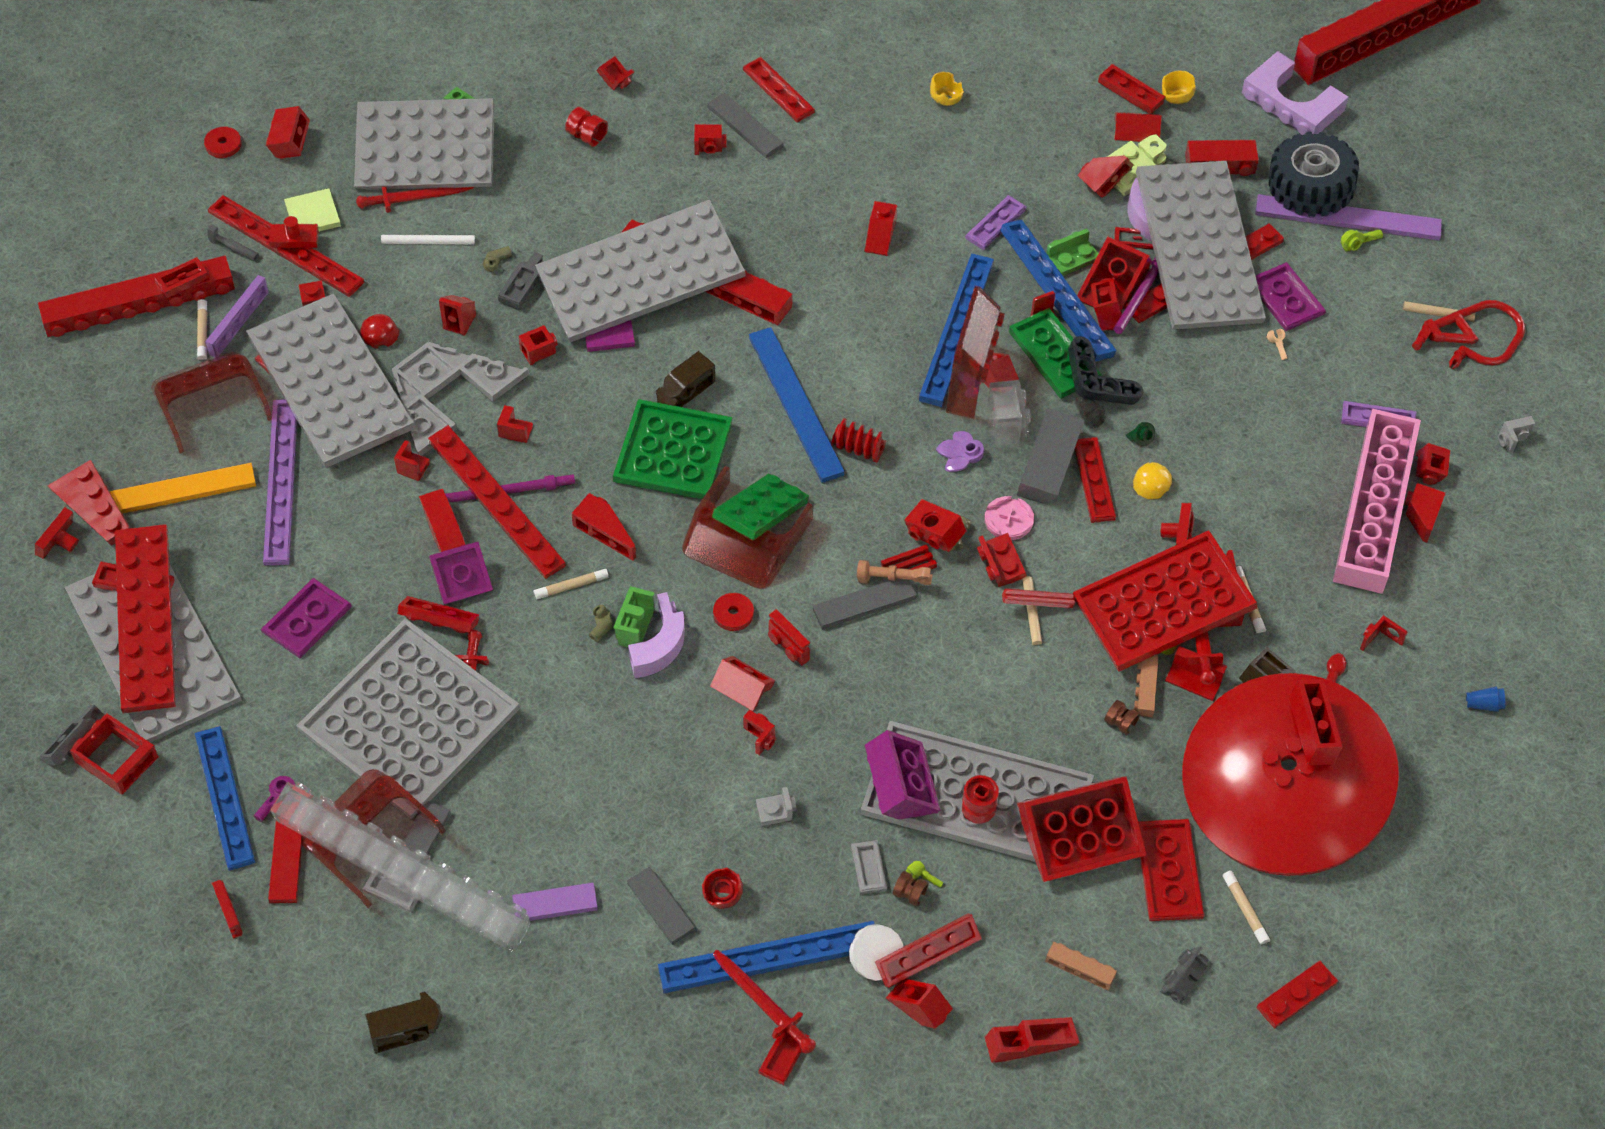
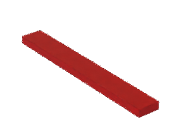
(305, 258)

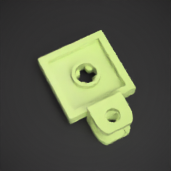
(1140, 156)

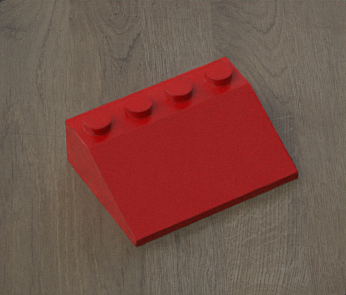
(1082, 828)

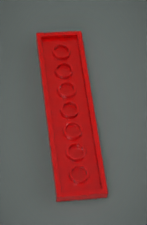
(144, 619)

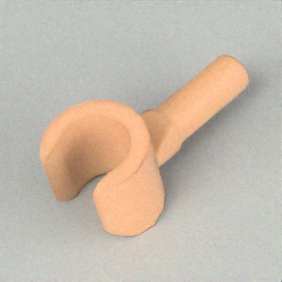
(1279, 343)

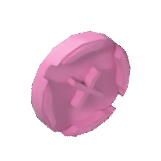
(1009, 517)

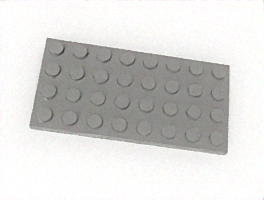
(1200, 245)
(639, 270)
(330, 380)
(199, 674)
(953, 764)

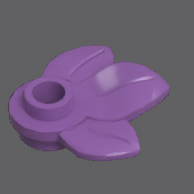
(958, 451)

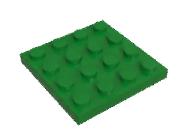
(672, 449)

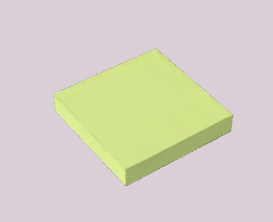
(314, 209)

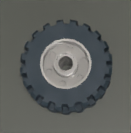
(1313, 174)

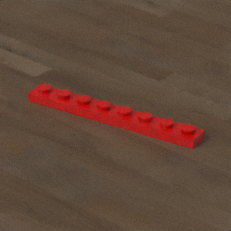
(1258, 243)
(496, 502)

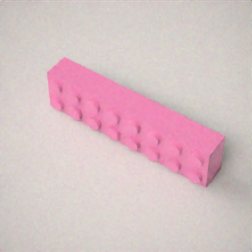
(1377, 501)

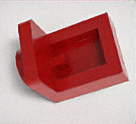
(615, 74)
(761, 728)

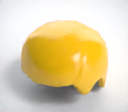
(943, 85)
(1178, 87)
(1152, 480)

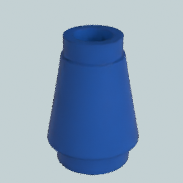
(1486, 699)

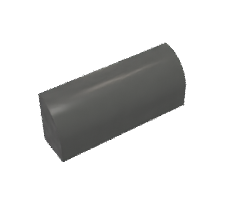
(1050, 456)

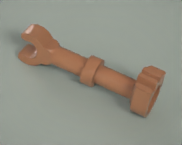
(920, 575)

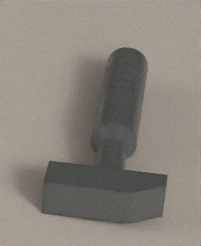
(213, 237)

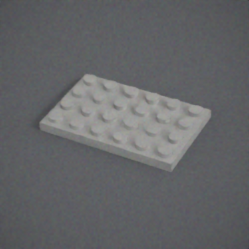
(424, 144)

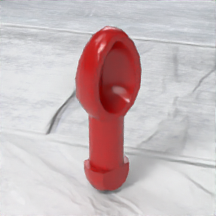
(1335, 666)

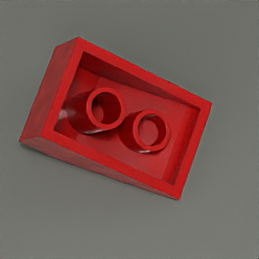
(1119, 262)

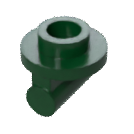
(1142, 434)

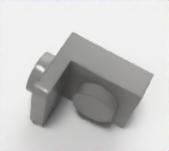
(1515, 431)
(776, 808)

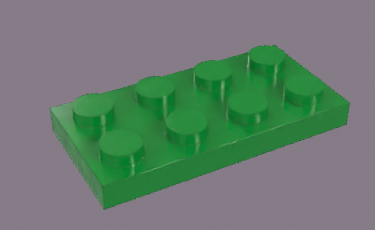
(1047, 345)
(760, 506)

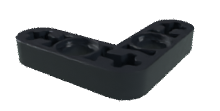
(1094, 388)

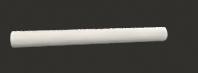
(428, 239)

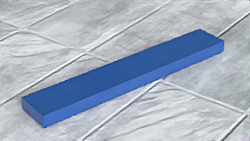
(224, 798)

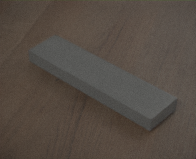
(745, 125)
(863, 602)

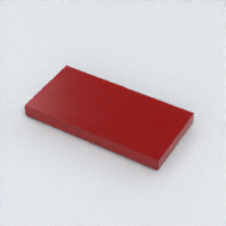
(1170, 871)

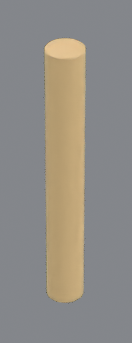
(1432, 310)
(1032, 614)

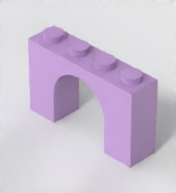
(1304, 116)

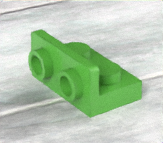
(1072, 252)

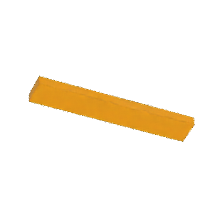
(184, 488)

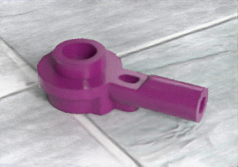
(275, 788)

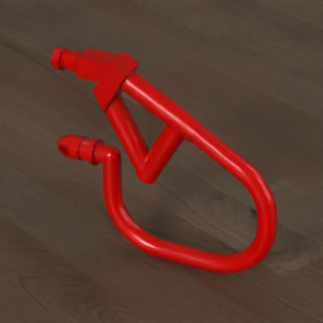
(1432, 330)

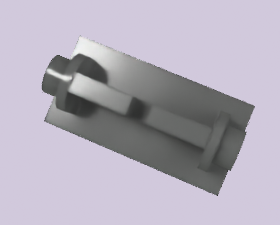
(1177, 980)

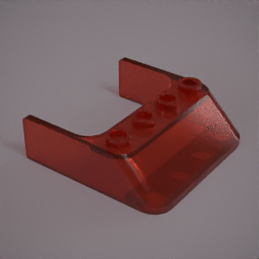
(973, 353)
(200, 377)
(733, 553)
(367, 799)

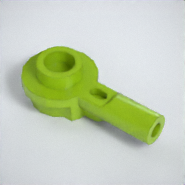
(1353, 239)

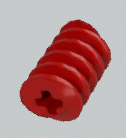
(858, 440)

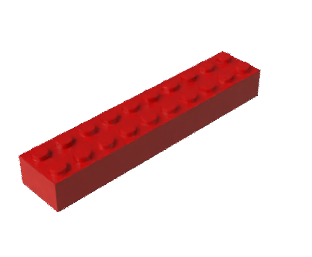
(1369, 32)

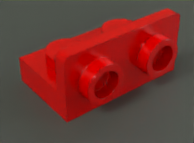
(1002, 560)

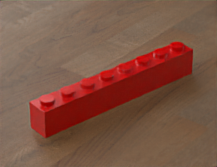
(750, 294)
(127, 299)

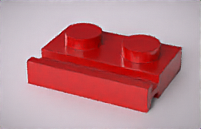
(786, 635)

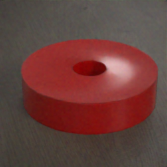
(222, 150)
(730, 621)

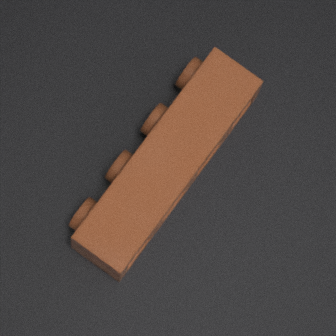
(1147, 686)
(1081, 966)

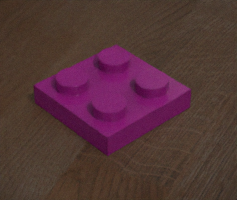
(460, 573)

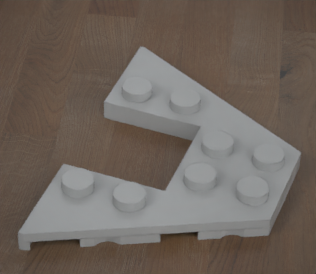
(434, 368)

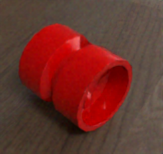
(586, 126)
(980, 799)

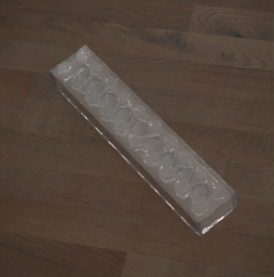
(401, 867)

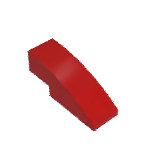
(441, 520)
(1030, 1038)

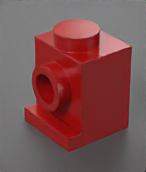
(709, 138)
(537, 344)
(1432, 463)

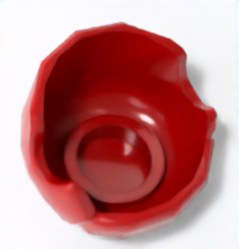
(379, 331)
(722, 881)

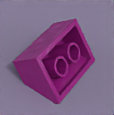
(901, 776)

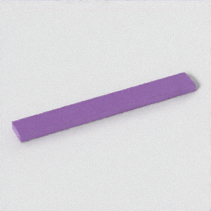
(1357, 219)
(280, 485)

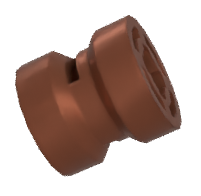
(1121, 716)
(910, 888)

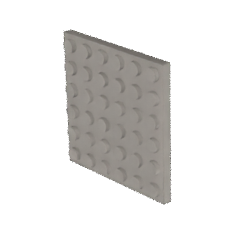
(409, 715)

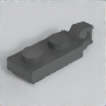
(521, 282)
(77, 729)

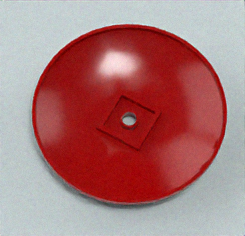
(1282, 817)

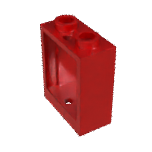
(131, 769)

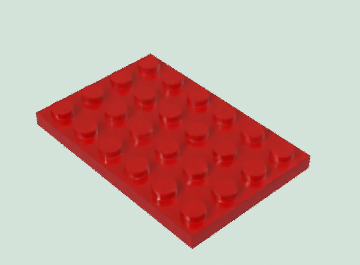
(1164, 600)

